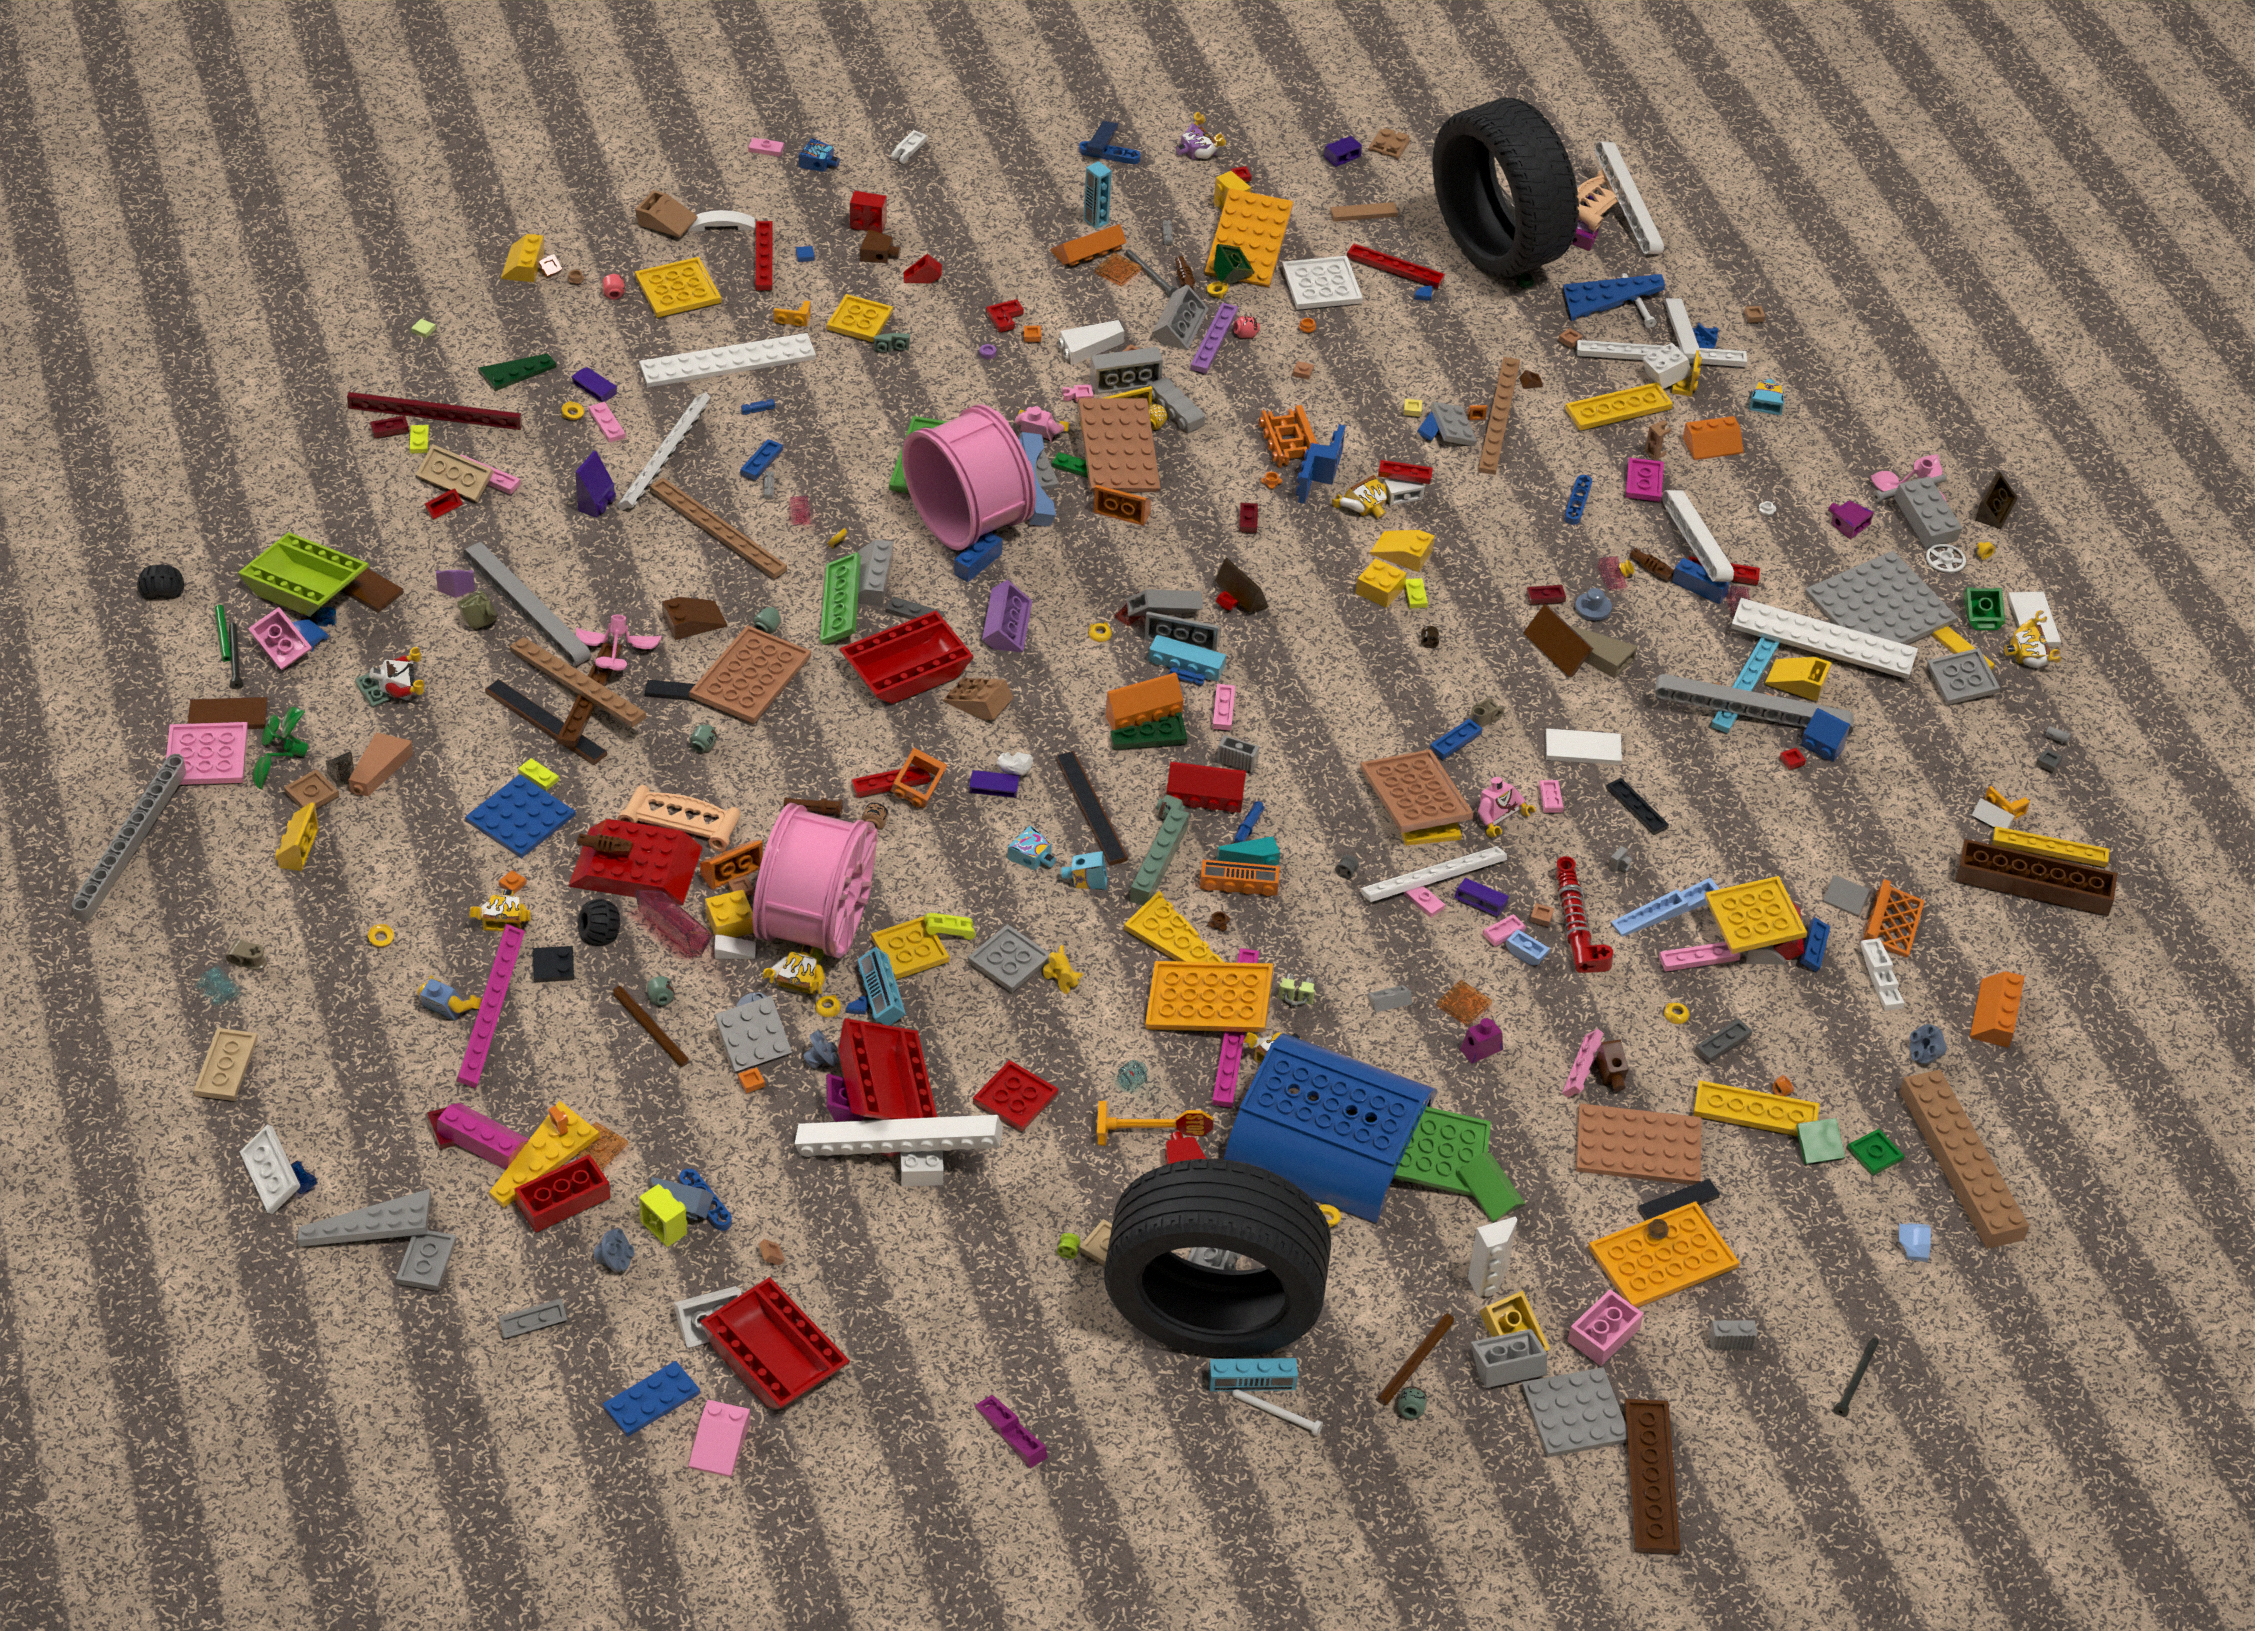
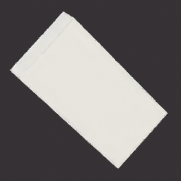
(1992, 814)

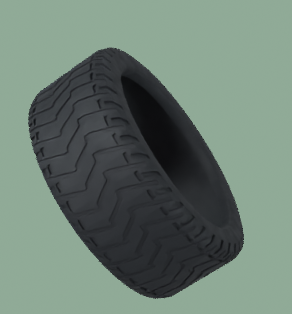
(1537, 177)

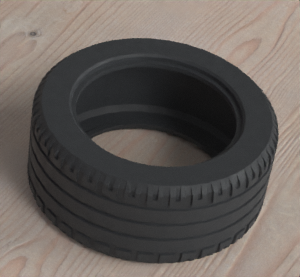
(1226, 1209)

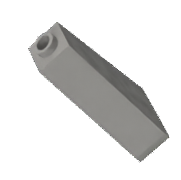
(1164, 602)

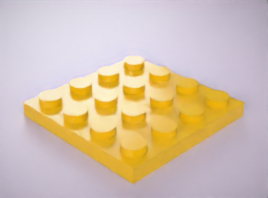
(678, 287)
(1755, 915)

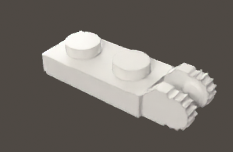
(909, 146)

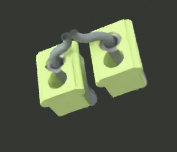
(1305, 993)

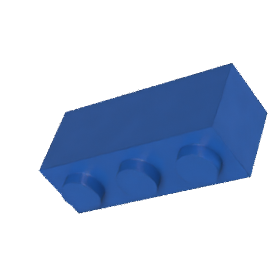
(978, 556)
(1695, 579)

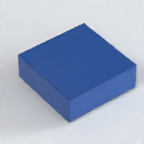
(805, 254)

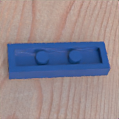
(761, 459)
(1456, 739)
(1815, 944)

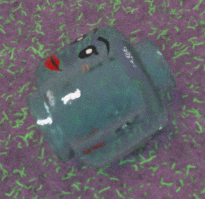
(1132, 1074)

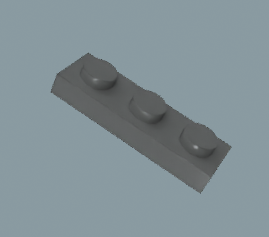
(909, 609)
(1723, 1040)

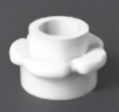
(1767, 509)

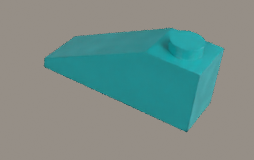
(1257, 851)

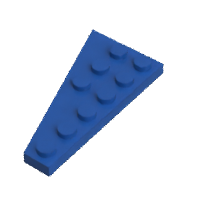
(1606, 294)

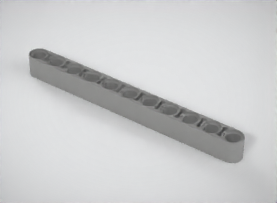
(527, 604)
(1742, 701)
(129, 838)

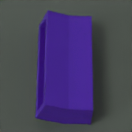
(594, 384)
(994, 784)
(1481, 897)

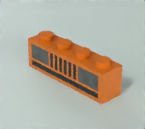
(1239, 877)

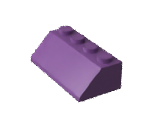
(1007, 618)

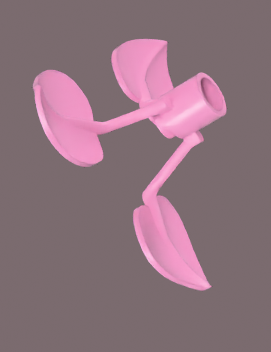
(1924, 467)
(617, 627)

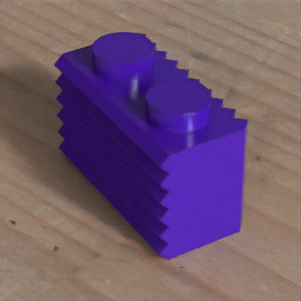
(1342, 151)

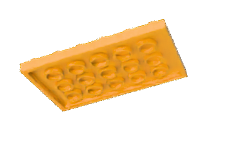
(1257, 227)
(1209, 996)
(1654, 1268)

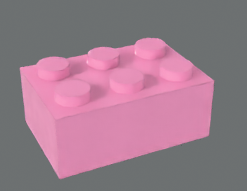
(1605, 1327)

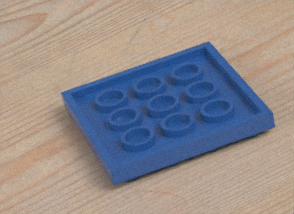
(520, 816)

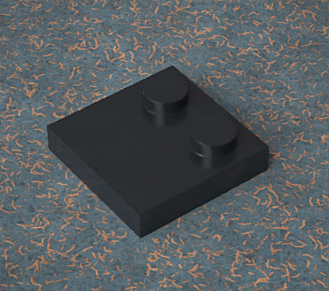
(553, 964)

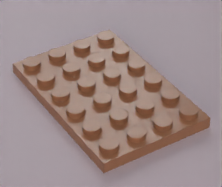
(1119, 444)
(750, 674)
(1416, 791)
(1639, 1144)

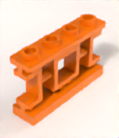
(1285, 426)

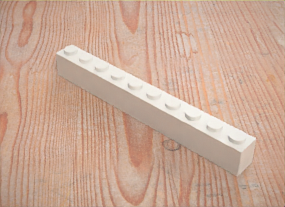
(899, 1135)

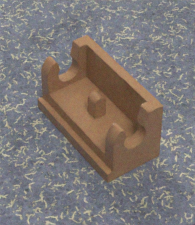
(1655, 439)

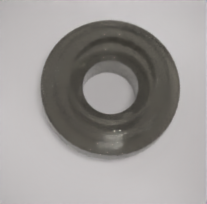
(1655, 1226)

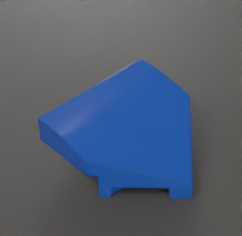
(1705, 337)
(310, 632)

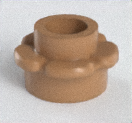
(575, 276)

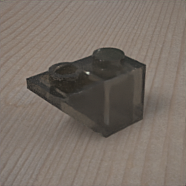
(340, 768)

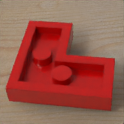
(1001, 314)

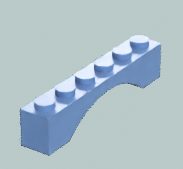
(1044, 507)

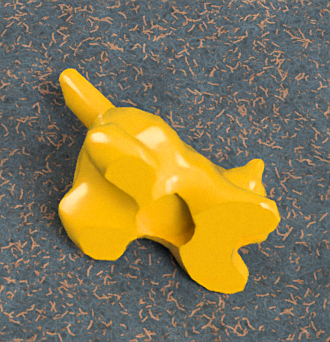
(1061, 970)

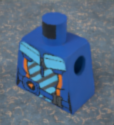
(817, 156)

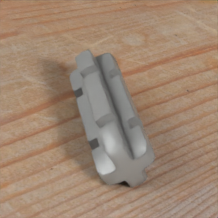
(1167, 232)
(769, 485)

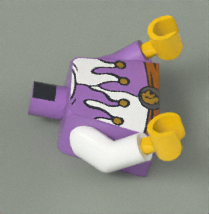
(1197, 141)

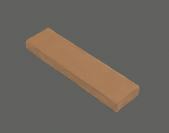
(1364, 211)

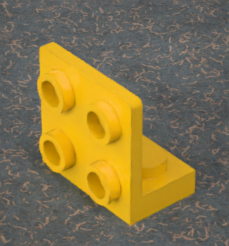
(1688, 385)

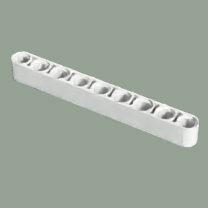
(1629, 198)
(1698, 536)

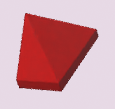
(443, 503)

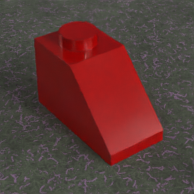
(923, 271)

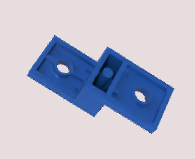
(1320, 464)

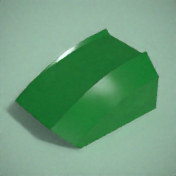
(1984, 607)

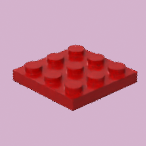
(1015, 1095)

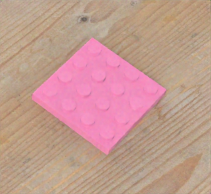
(210, 751)

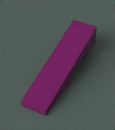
(1009, 1428)

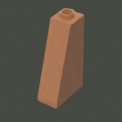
(379, 762)

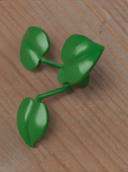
(292, 745)

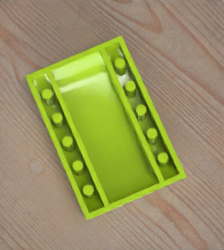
(300, 573)

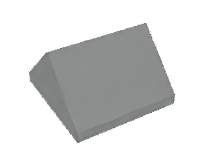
(1847, 895)

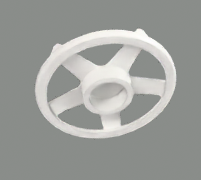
(1945, 557)

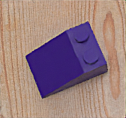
(594, 486)

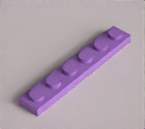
(1214, 338)

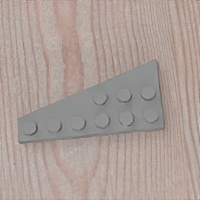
(384, 1220)

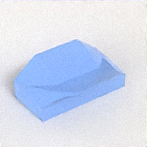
(1526, 948)
(1915, 1240)

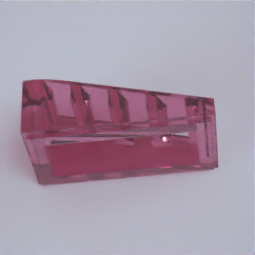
(800, 512)
(1611, 562)
(1737, 591)

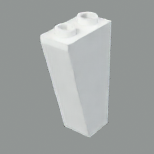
(1090, 340)

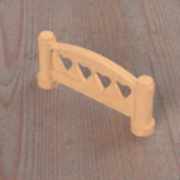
(1592, 214)
(718, 831)

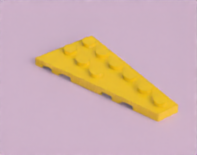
(1169, 932)
(544, 1153)

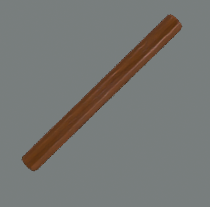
(650, 1026)
(1415, 1359)

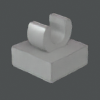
(1620, 860)

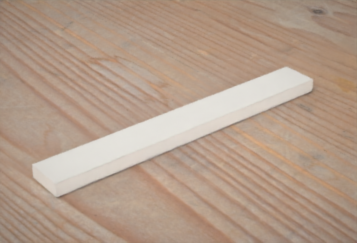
(1433, 874)

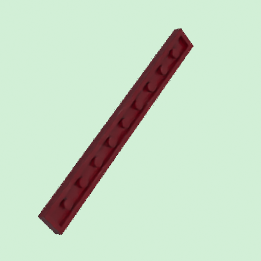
(434, 411)

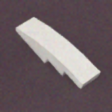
(1881, 974)

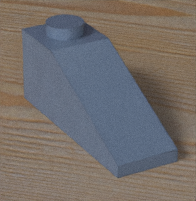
(695, 1199)

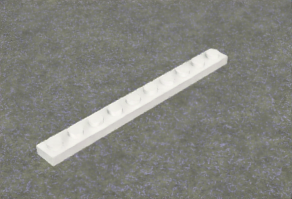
(1637, 351)
(661, 455)

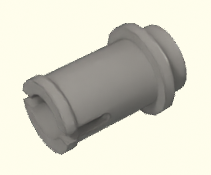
(2058, 735)

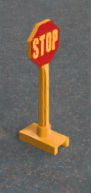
(1189, 1123)

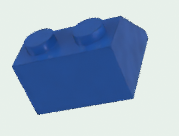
(1825, 735)

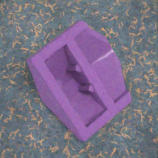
(455, 582)

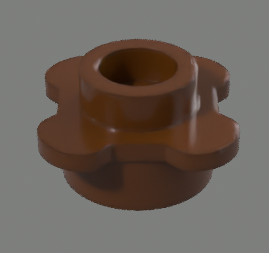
(1219, 916)

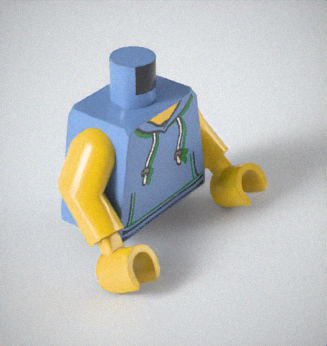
(445, 999)

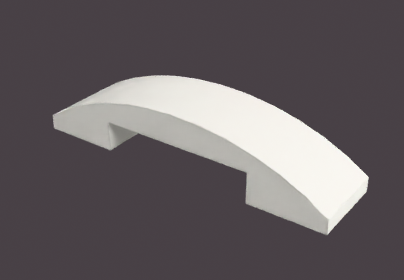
(723, 218)

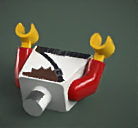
(397, 676)

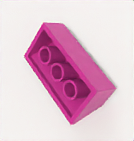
(480, 1135)

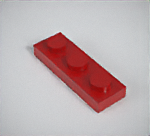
(1405, 472)

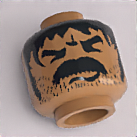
(876, 814)

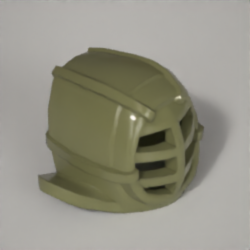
(477, 610)

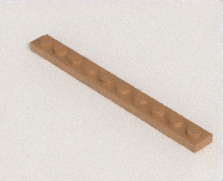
(1499, 415)
(718, 528)
(578, 682)

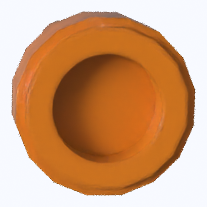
(1784, 1084)

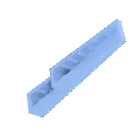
(1664, 908)

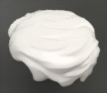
(1017, 764)

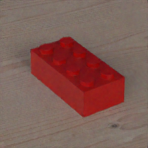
(562, 1193)

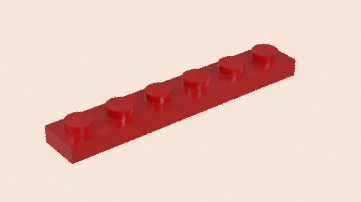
(764, 255)
(1395, 265)

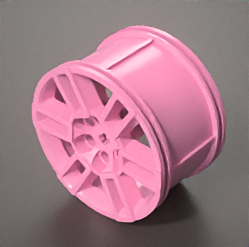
(969, 476)
(814, 880)

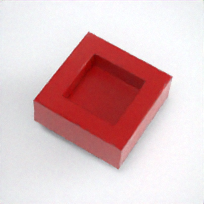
(1243, 173)
(1226, 601)
(1792, 758)

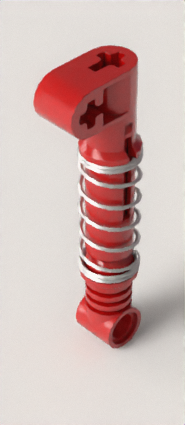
(1578, 934)

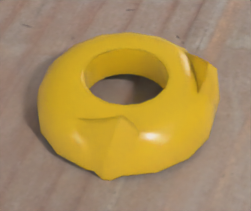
(1217, 285)
(572, 406)
(837, 538)
(1099, 637)
(380, 928)
(828, 1012)
(1674, 1018)
(1333, 1212)

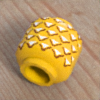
(1157, 416)

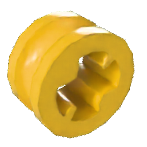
(1627, 568)

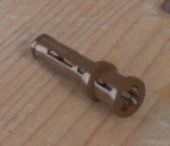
(823, 806)

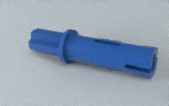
(1246, 828)

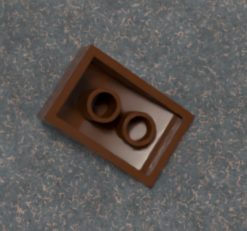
(691, 616)

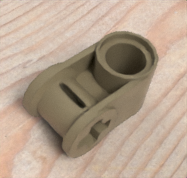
(1486, 712)
(246, 954)

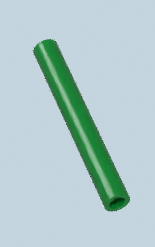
(222, 633)

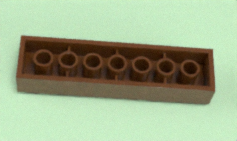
(2036, 877)

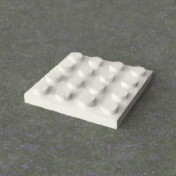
(1322, 282)

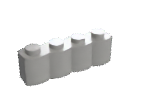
(1176, 405)

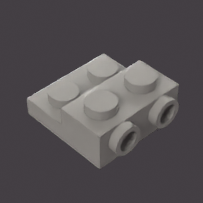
(1214, 1258)

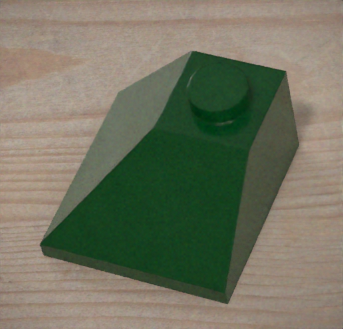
(1231, 264)

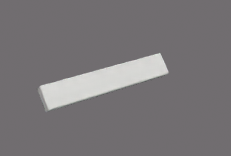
(1682, 327)

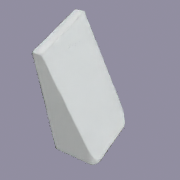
(733, 948)

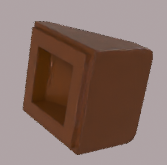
(1530, 380)

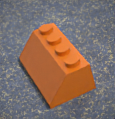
(1089, 245)
(1144, 701)
(1997, 1008)

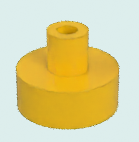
(1985, 550)

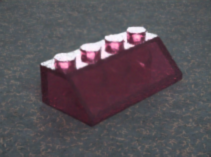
(673, 921)

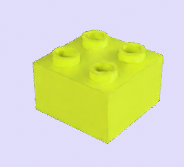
(663, 1215)

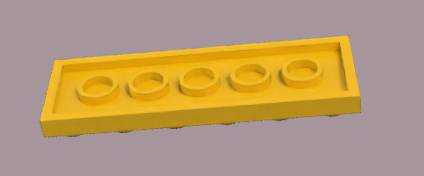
(1618, 406)
(1752, 1108)

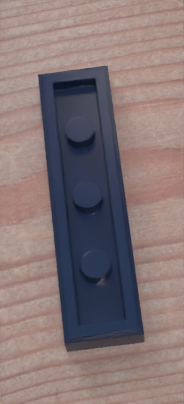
(1102, 137)

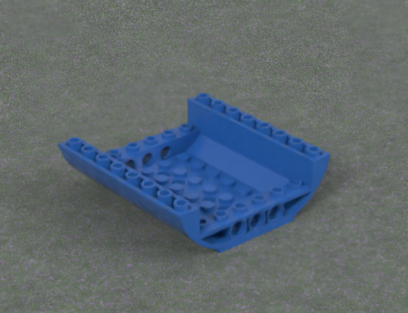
(1316, 1142)

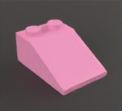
(279, 638)
(720, 1438)

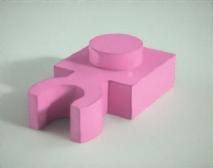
(1079, 391)

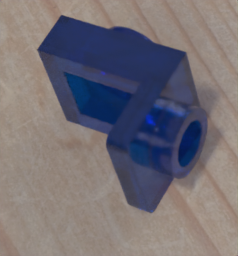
(304, 1178)

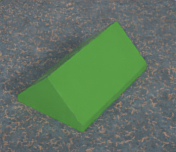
(1491, 1186)

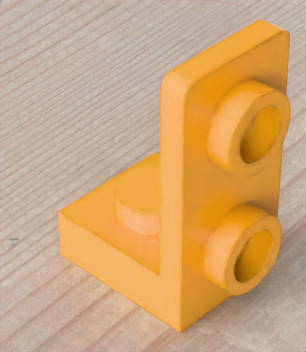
(793, 317)
(2017, 807)

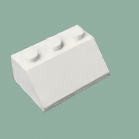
(693, 1310)

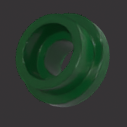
(1525, 280)

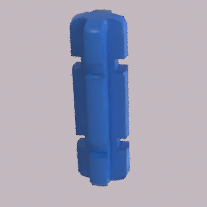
(757, 406)
(1188, 676)

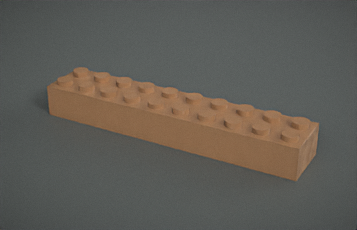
(1964, 1159)

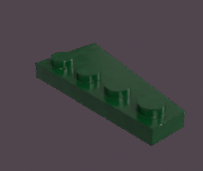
(515, 371)
(1158, 733)

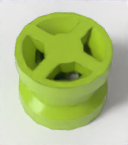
(1068, 1245)

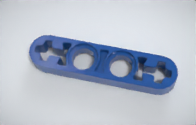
(1132, 156)
(1576, 499)
(712, 1215)

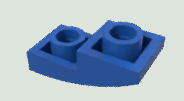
(1429, 427)

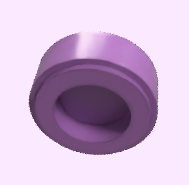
(987, 351)

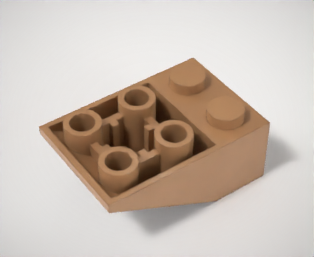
(664, 214)
(980, 697)

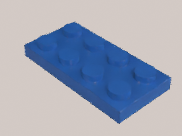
(651, 1398)

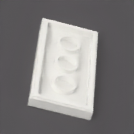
(2024, 607)
(1583, 746)
(270, 1169)

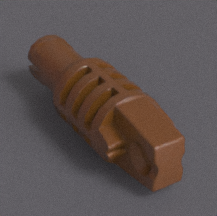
(1184, 272)
(1652, 564)
(606, 844)

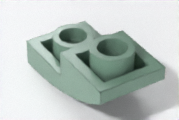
(891, 341)
(370, 690)

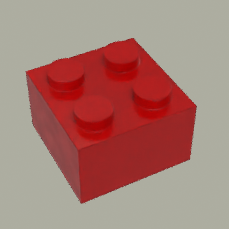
(868, 211)

